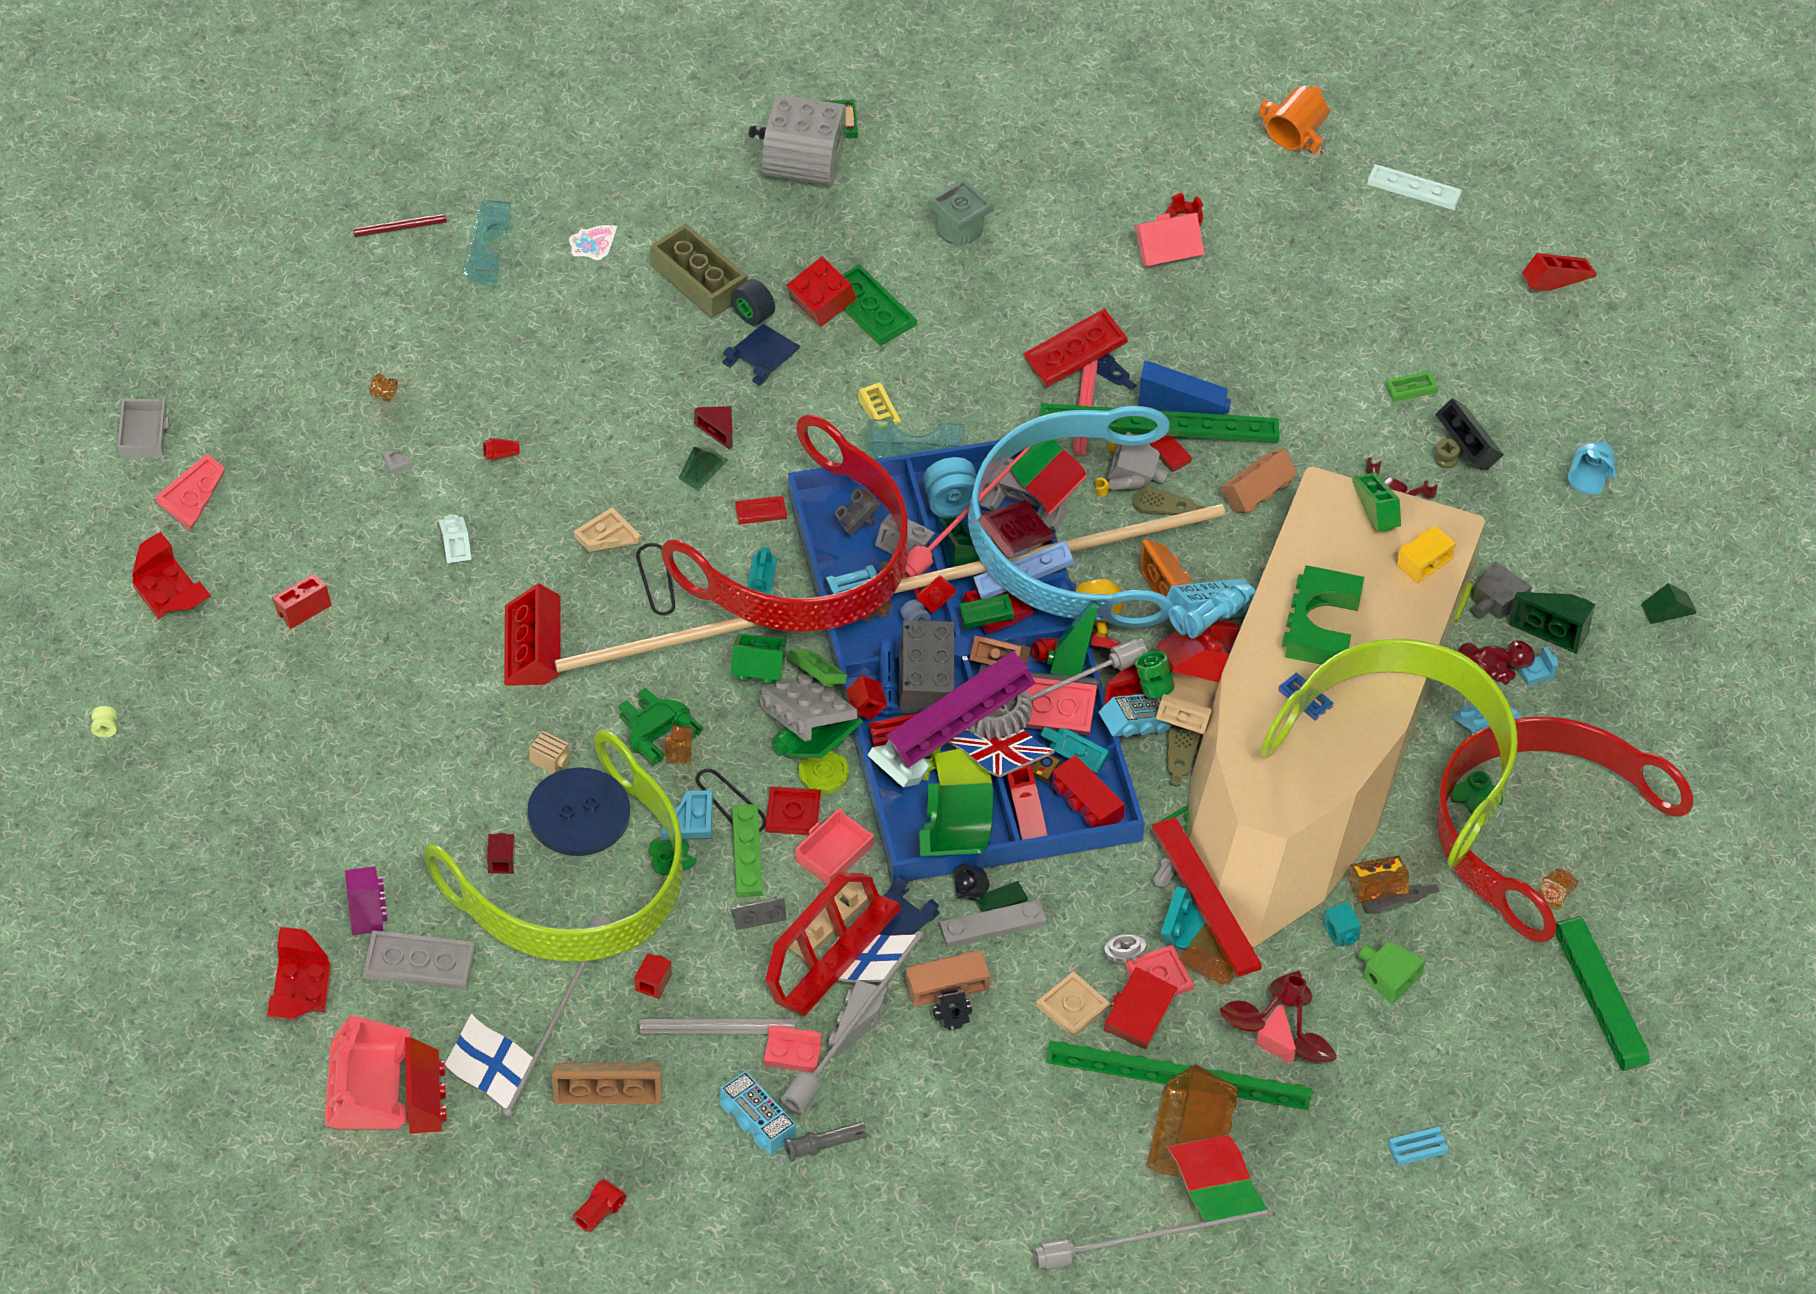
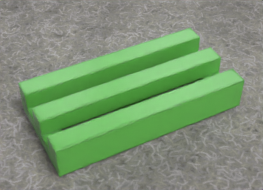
(1413, 388)

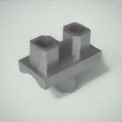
(859, 512)

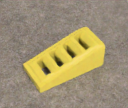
(864, 396)

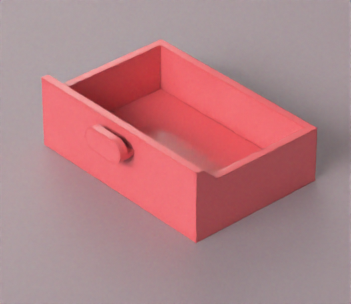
(1169, 238)
(833, 846)

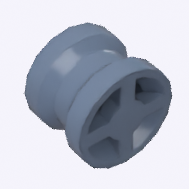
(915, 611)

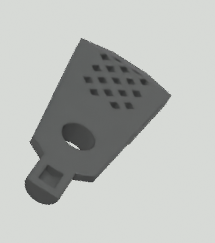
(1415, 893)

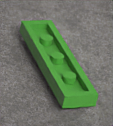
(747, 850)

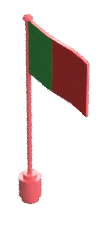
(1041, 469)

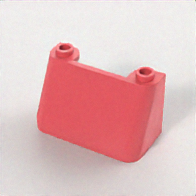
(365, 1076)

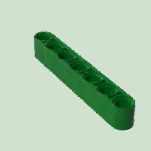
(1602, 993)

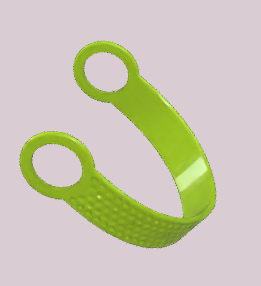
(1431, 662)
(585, 943)

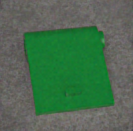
(822, 740)

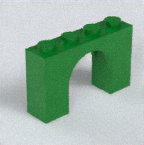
(1317, 589)

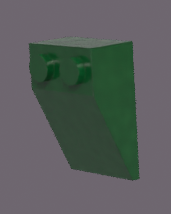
(1553, 618)

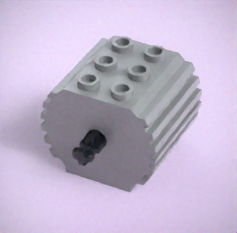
(803, 139)

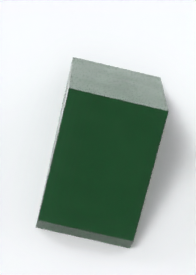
(1668, 604)

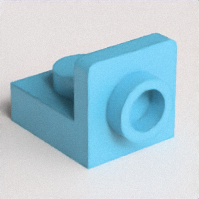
(1542, 668)

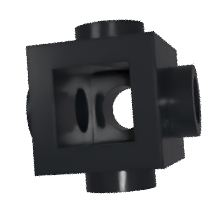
(952, 1008)

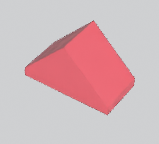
(1277, 1036)

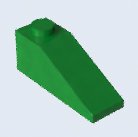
(1378, 501)
(1072, 646)

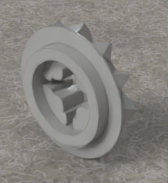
(1131, 945)

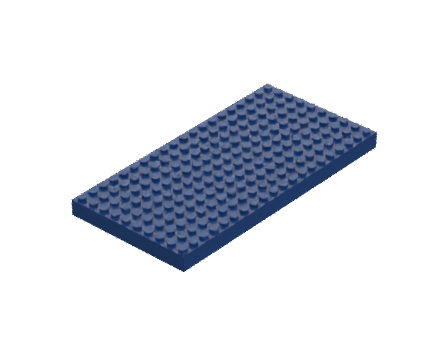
(856, 651)

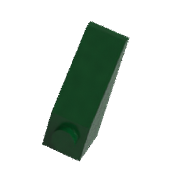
(957, 543)

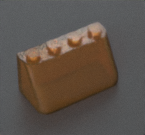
(1190, 1109)

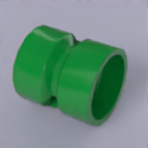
(1155, 674)

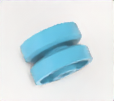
(949, 486)

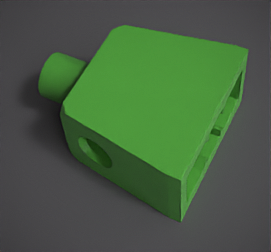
(1391, 969)

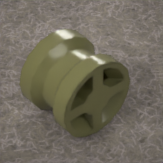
(1447, 453)

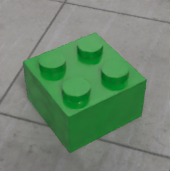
(758, 657)

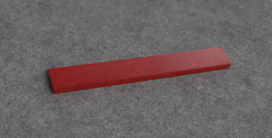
(1207, 897)

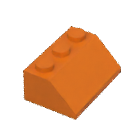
(1161, 567)

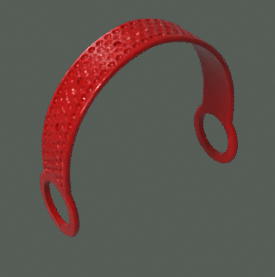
(815, 612)
(1550, 735)

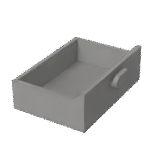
(142, 427)

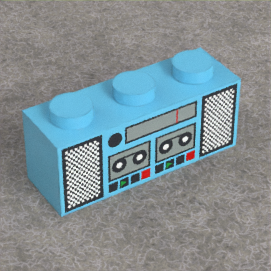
(1133, 716)
(757, 1113)

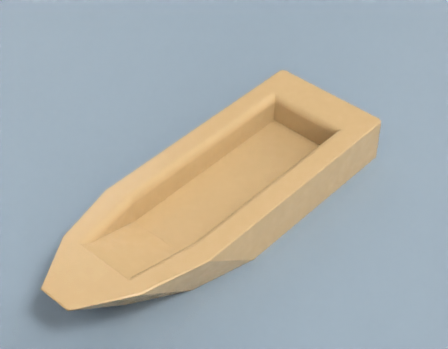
(1293, 822)

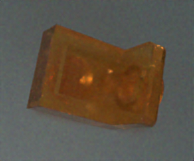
(1557, 887)

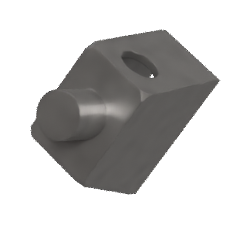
(1497, 591)

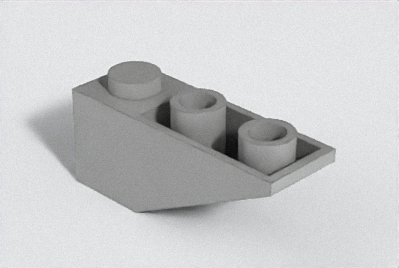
(855, 1001)

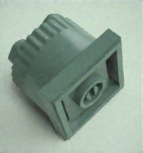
(960, 212)

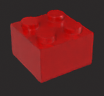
(821, 291)

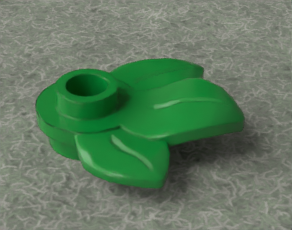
(1471, 792)
(663, 856)

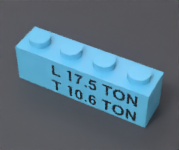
(1194, 595)

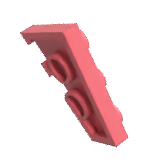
(191, 491)

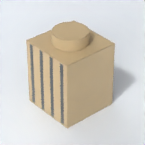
(549, 752)

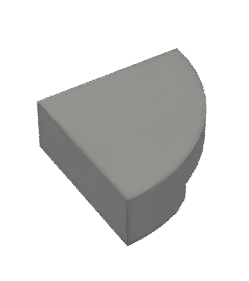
(396, 462)

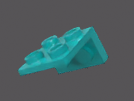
(1182, 920)

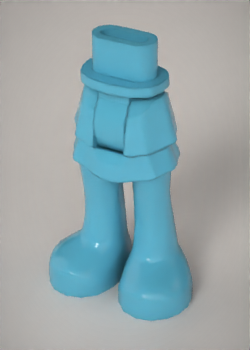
(1219, 605)

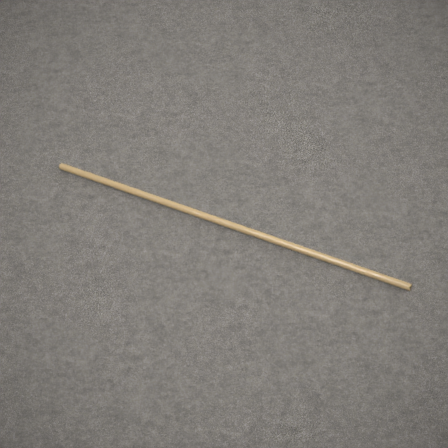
(905, 584)

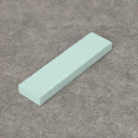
(1414, 187)

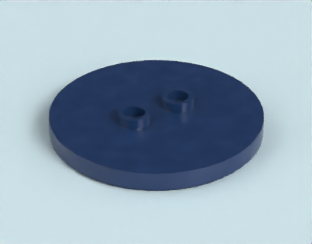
(578, 811)

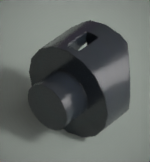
(970, 882)

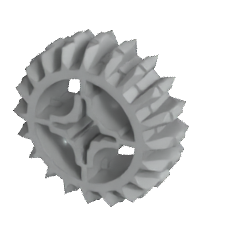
(1006, 719)

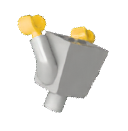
(1131, 468)

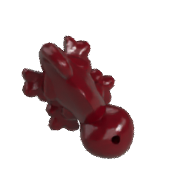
(1495, 658)

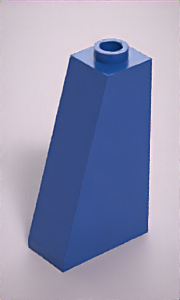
(1178, 392)

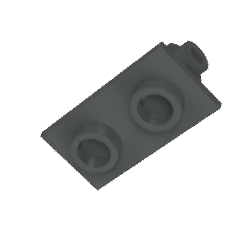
(759, 913)

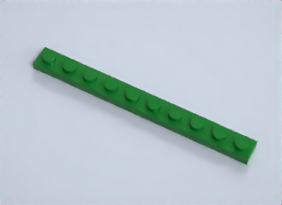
(1189, 424)
(1163, 1071)

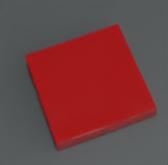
(792, 810)

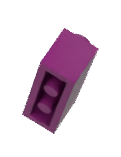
(365, 900)

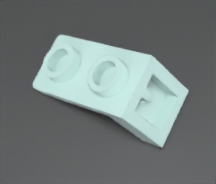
(455, 539)

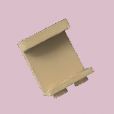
(1188, 703)

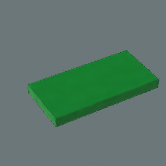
(876, 308)

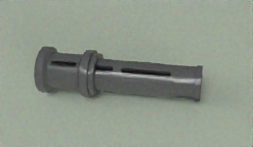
(812, 1142)

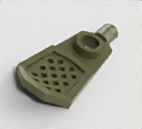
(1150, 501)
(1181, 753)

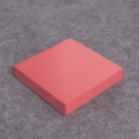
(1165, 965)

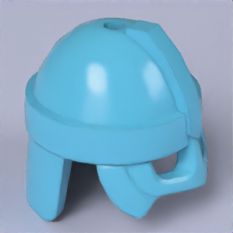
(1591, 467)

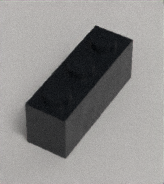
(1469, 434)

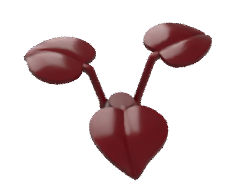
(1291, 991)

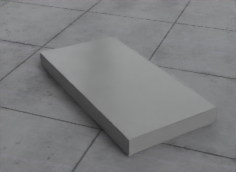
(419, 960)

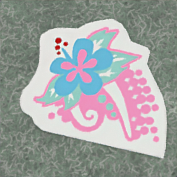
(593, 241)

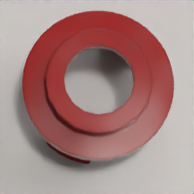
(1180, 206)

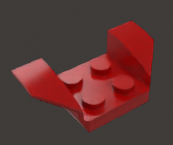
(162, 580)
(300, 976)

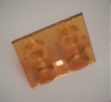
(1208, 957)

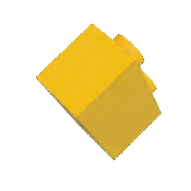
(1426, 554)

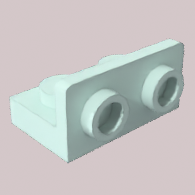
(892, 764)

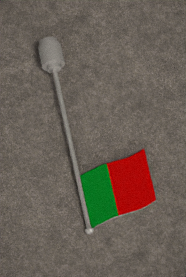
(1215, 1183)

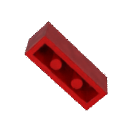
(1087, 793)

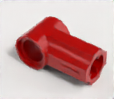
(604, 1199)

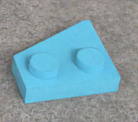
(694, 815)

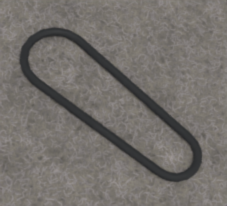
(646, 584)
(732, 788)

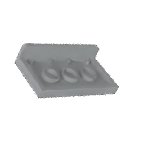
(804, 704)

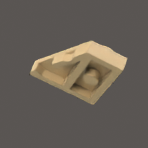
(607, 532)

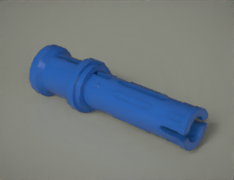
(887, 676)

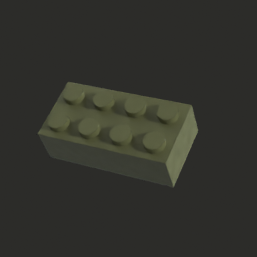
(697, 269)

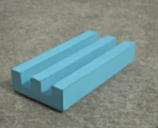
(1418, 1141)

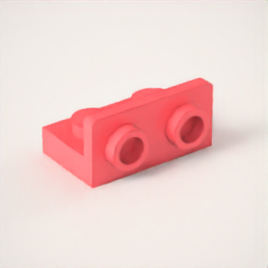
(793, 1049)

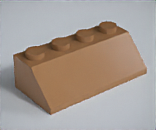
(607, 1083)

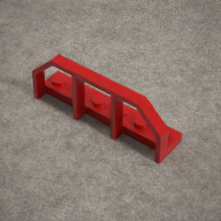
(841, 955)

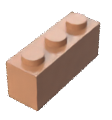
(1259, 481)
(962, 971)

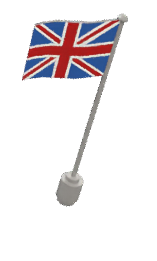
(1022, 749)

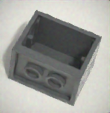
(925, 664)

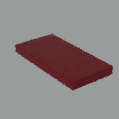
(1016, 528)

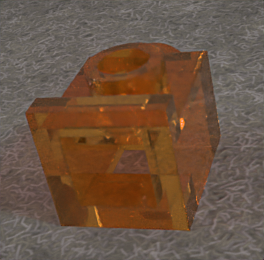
(679, 745)

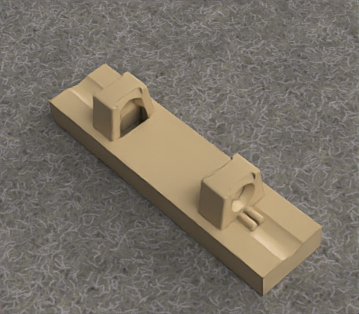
(821, 927)

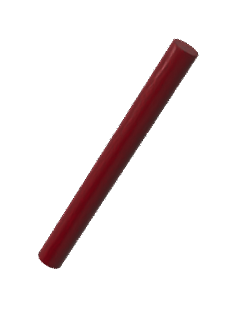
(399, 225)

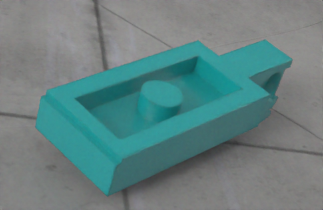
(1070, 744)

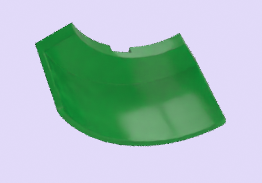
(959, 819)

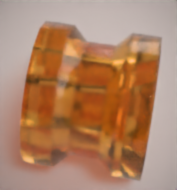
(383, 387)

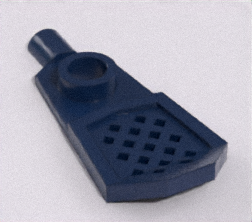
(1109, 366)

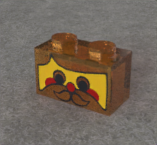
(1379, 878)

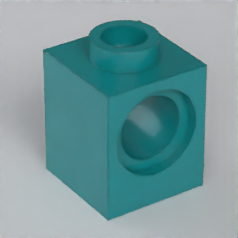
(1342, 924)

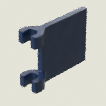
(762, 349)
(909, 917)

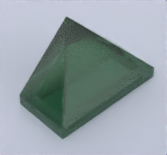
(701, 467)

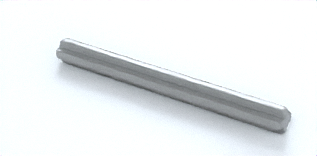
(712, 1025)

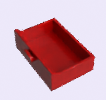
(1140, 1008)

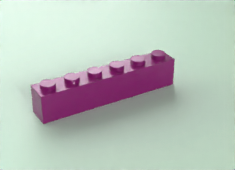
(961, 709)

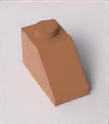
(992, 650)

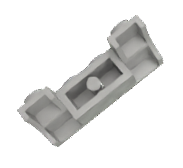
(1012, 488)

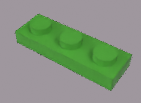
(817, 667)

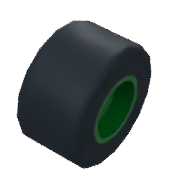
(753, 302)

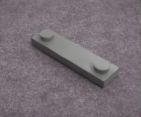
(993, 923)

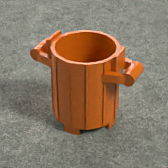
(1296, 119)

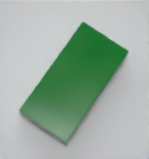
(986, 611)

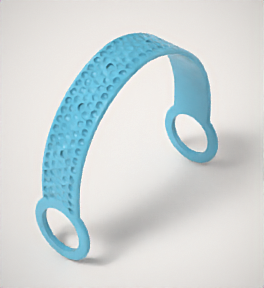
(1018, 583)

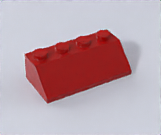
(532, 637)

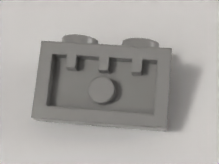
(889, 535)

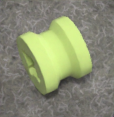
(104, 721)

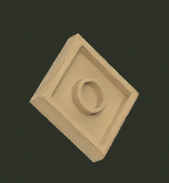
(1073, 1004)

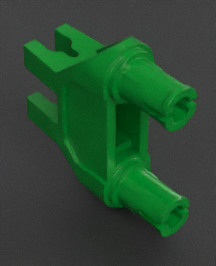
(655, 721)

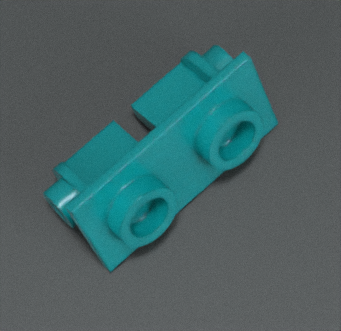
(762, 571)

